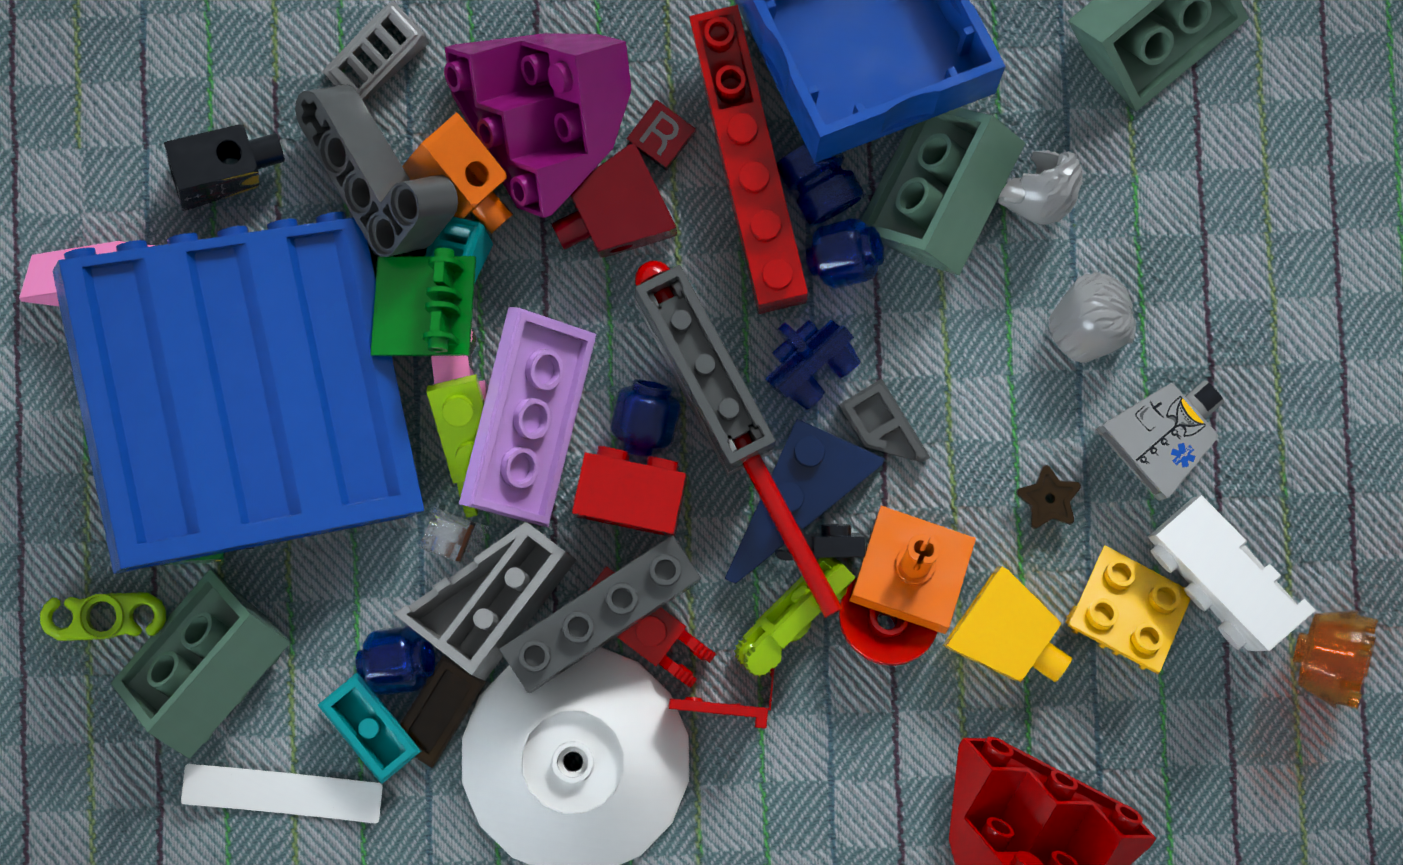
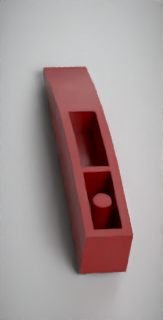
(748, 160)

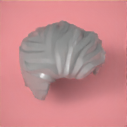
(1048, 192)
(1093, 318)

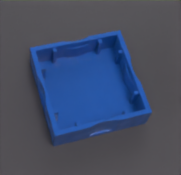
(871, 64)

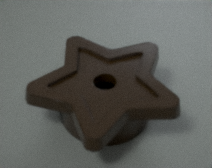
(1035, 496)

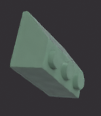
(1151, 42)
(943, 187)
(199, 665)

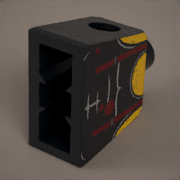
(199, 166)

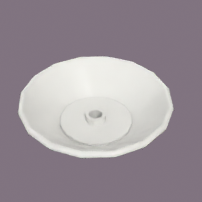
(629, 773)

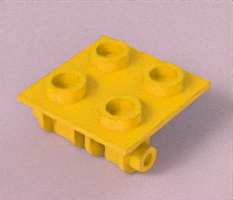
(1129, 610)

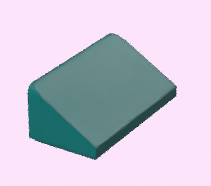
(369, 728)

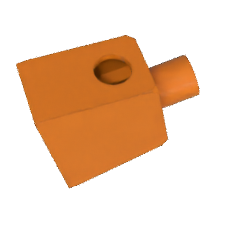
(472, 169)

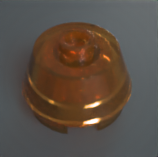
(1336, 656)

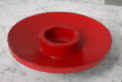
(880, 645)

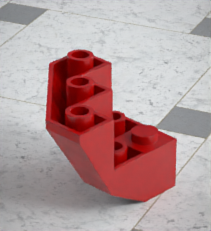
(1029, 813)

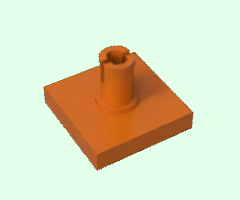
(913, 569)

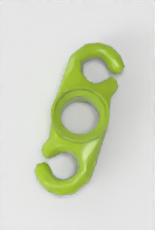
(81, 625)

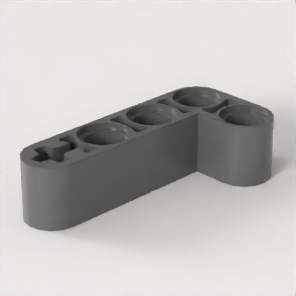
(387, 205)

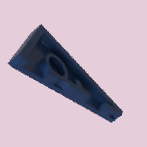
(811, 477)

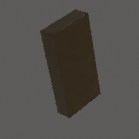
(441, 709)

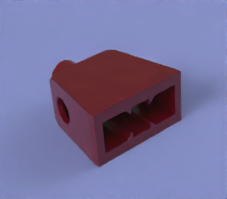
(617, 208)

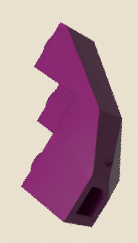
(542, 108)

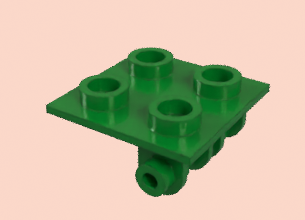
(424, 305)

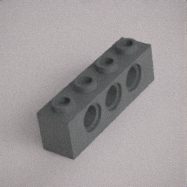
(600, 614)

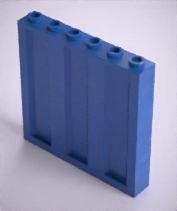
(234, 390)

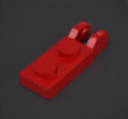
(656, 636)

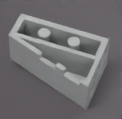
(489, 599)

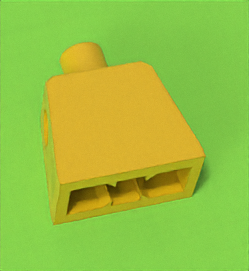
(1009, 631)

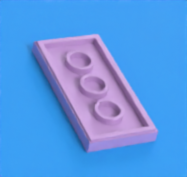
(527, 417)

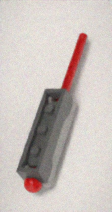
(721, 403)

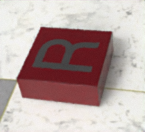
(661, 135)

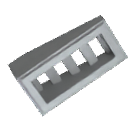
(363, 41)

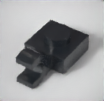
(833, 541)

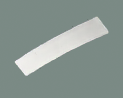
(281, 793)

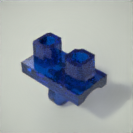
(804, 354)

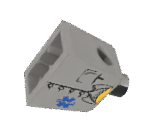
(1164, 435)

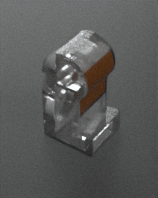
(453, 536)

